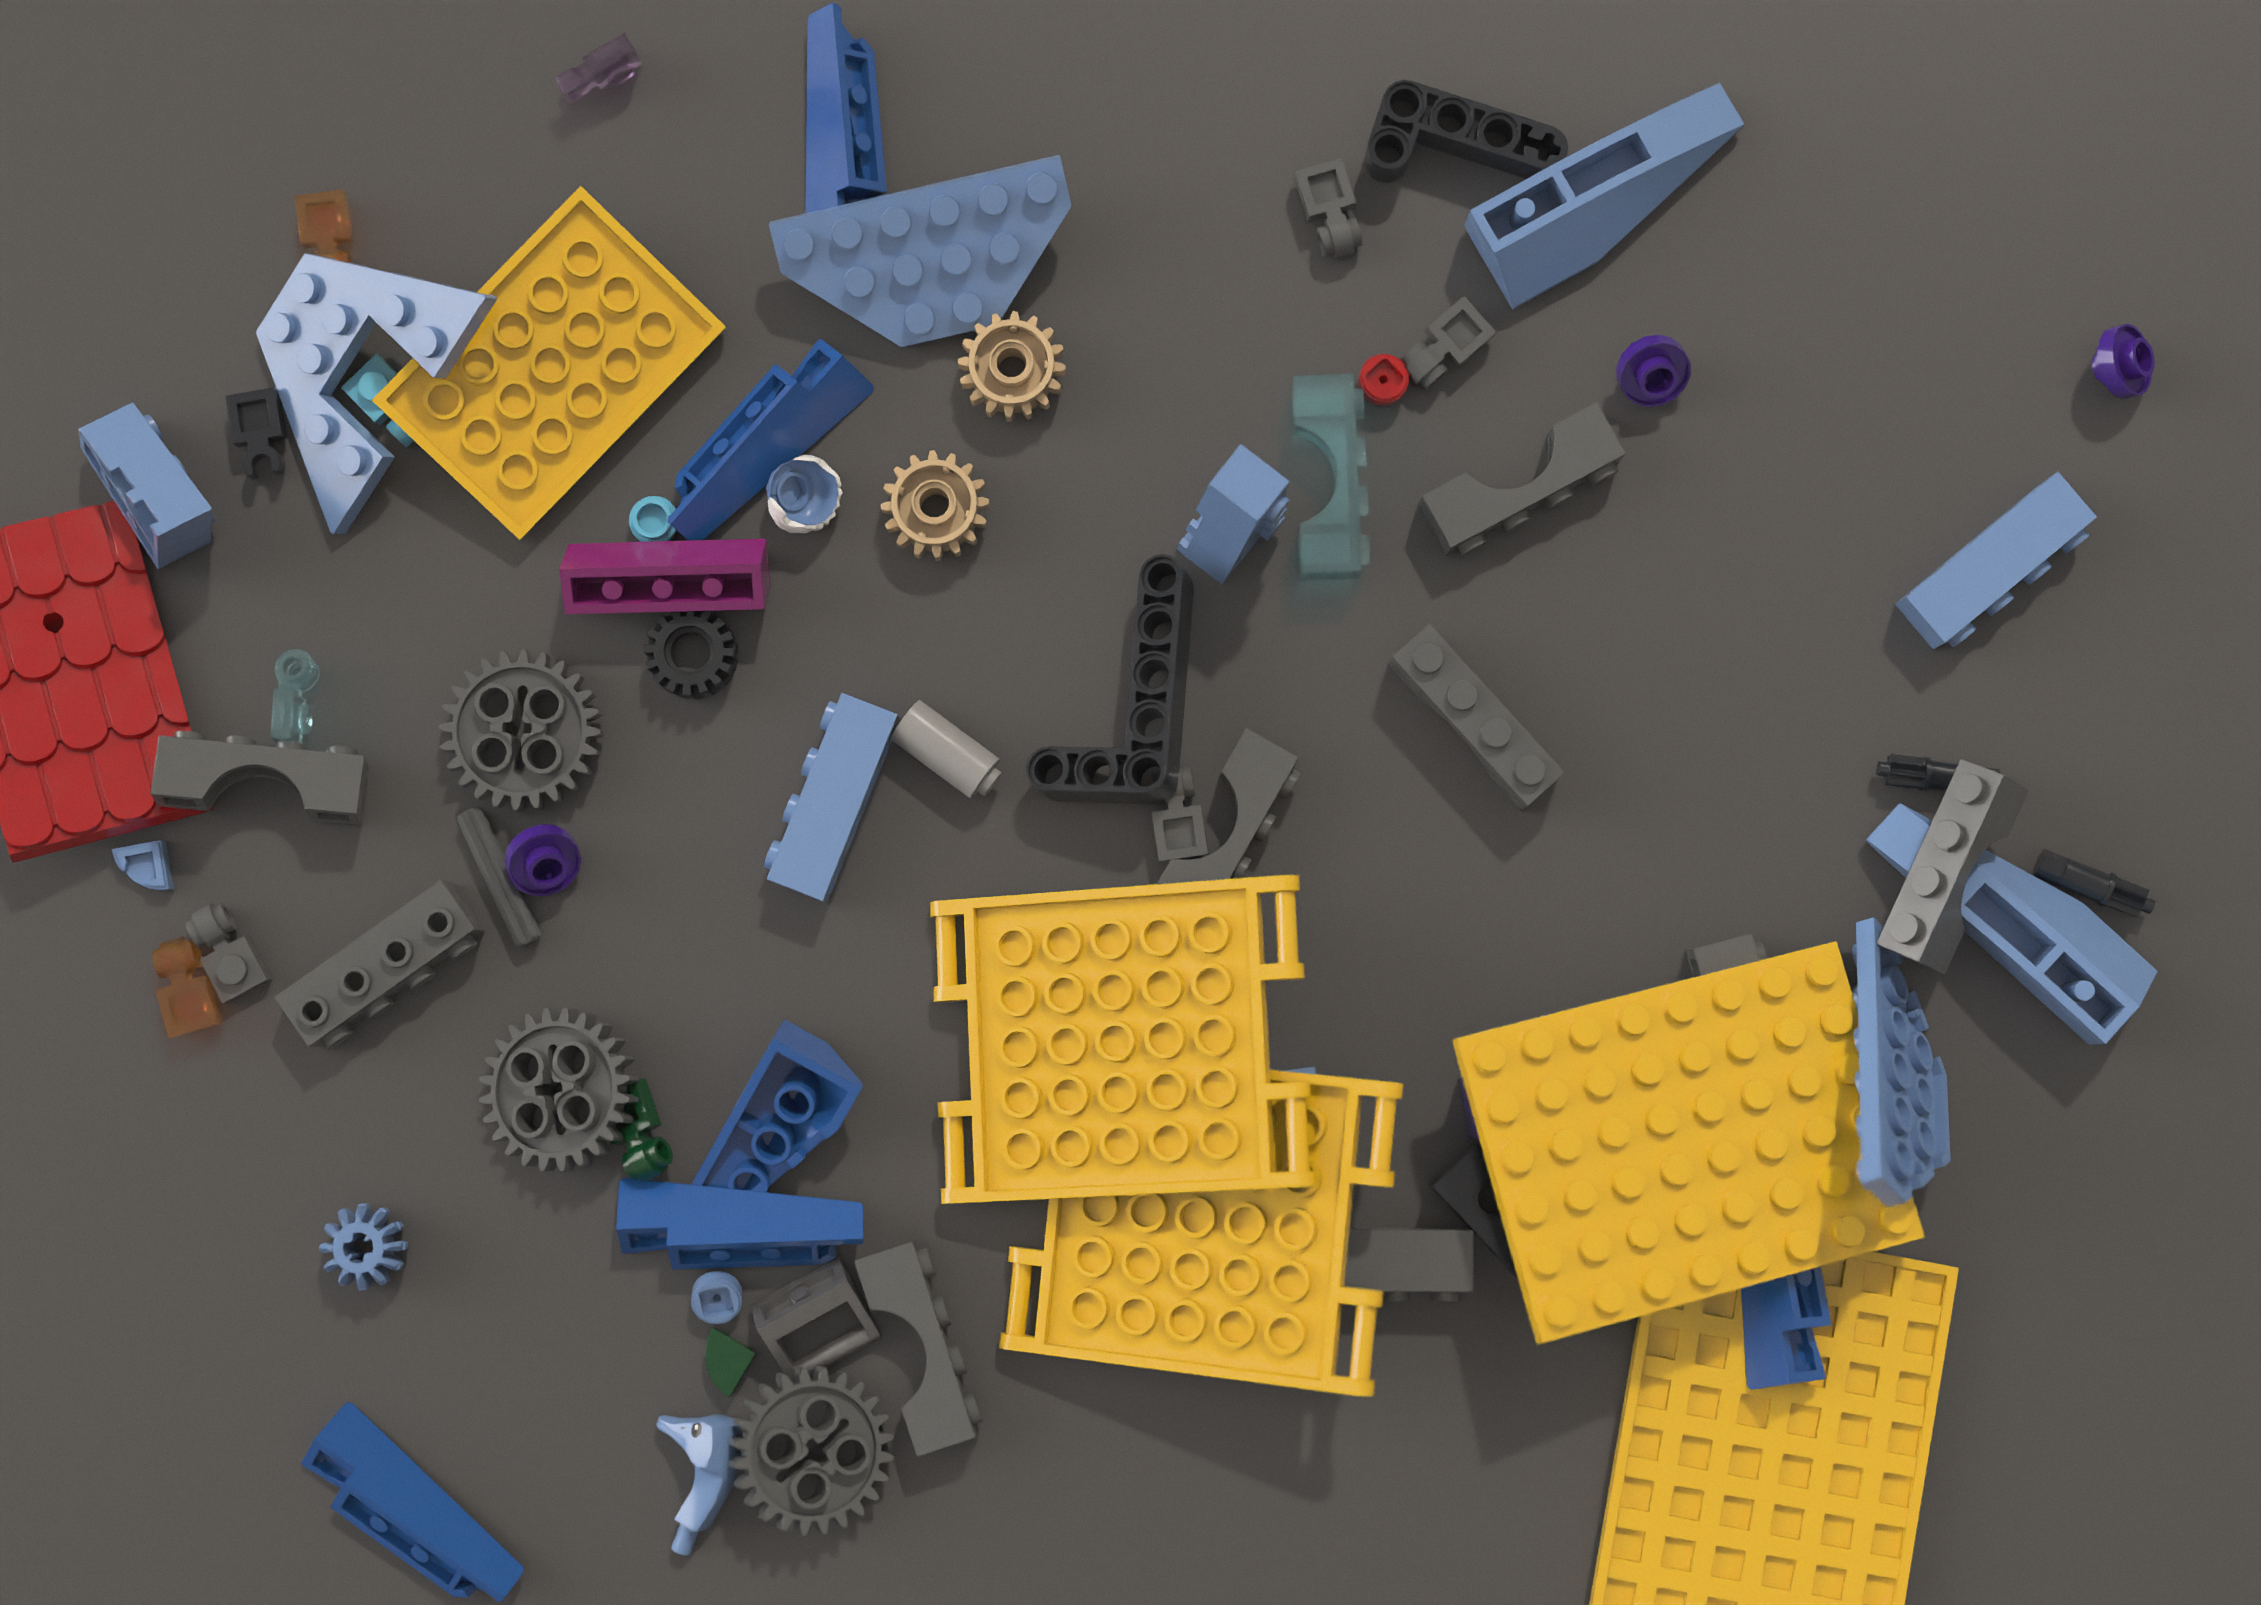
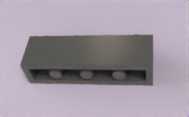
(1411, 1261)

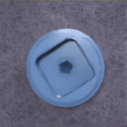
(716, 1297)

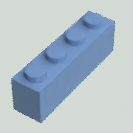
(1996, 561)
(832, 798)

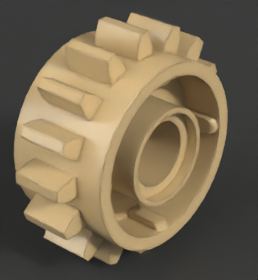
(1006, 340)
(929, 479)

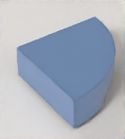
(146, 864)

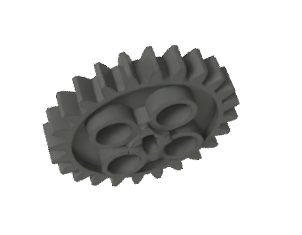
(475, 730)
(518, 1096)
(837, 1486)

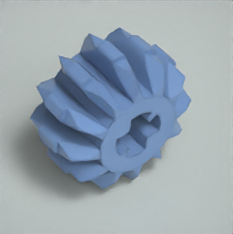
(374, 1263)

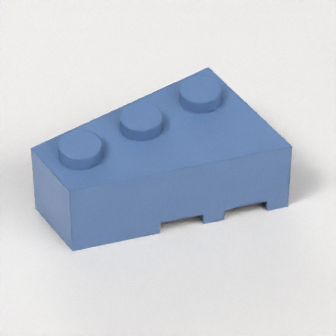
(147, 484)
(1236, 510)

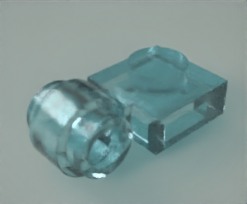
(289, 711)

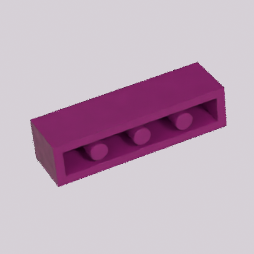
(665, 576)

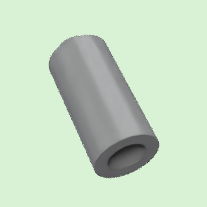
(947, 750)

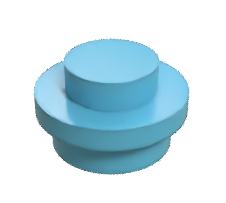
(650, 518)

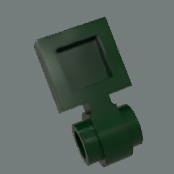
(656, 1152)

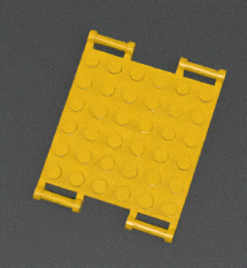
(1120, 1041)
(1219, 1277)

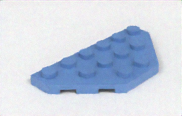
(931, 254)
(1898, 1080)

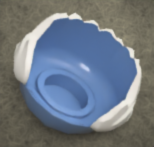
(803, 494)

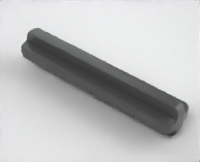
(491, 864)

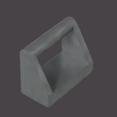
(803, 1302)

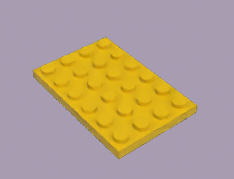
(558, 367)

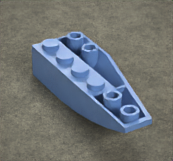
(1596, 196)
(2036, 935)

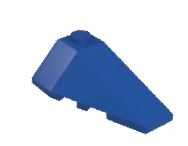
(782, 1114)

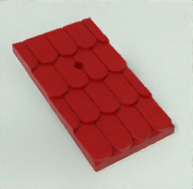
(80, 684)

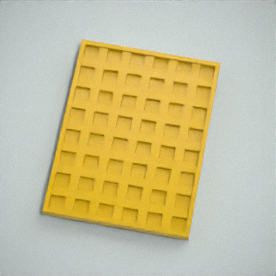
(1678, 1141)
(1786, 1485)

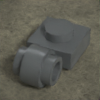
(1326, 194)
(1456, 335)
(1180, 829)
(234, 965)

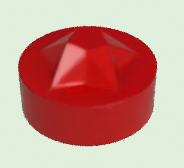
(1383, 379)

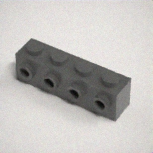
(379, 965)

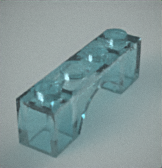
(1325, 415)

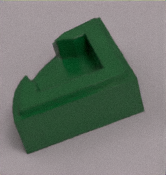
(726, 1360)

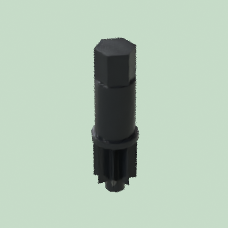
(1917, 772)
(2093, 884)

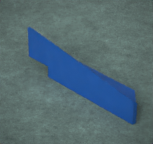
(841, 116)
(764, 431)
(733, 1226)
(1779, 1329)
(406, 1509)

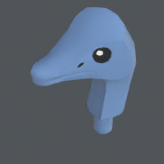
(708, 1449)

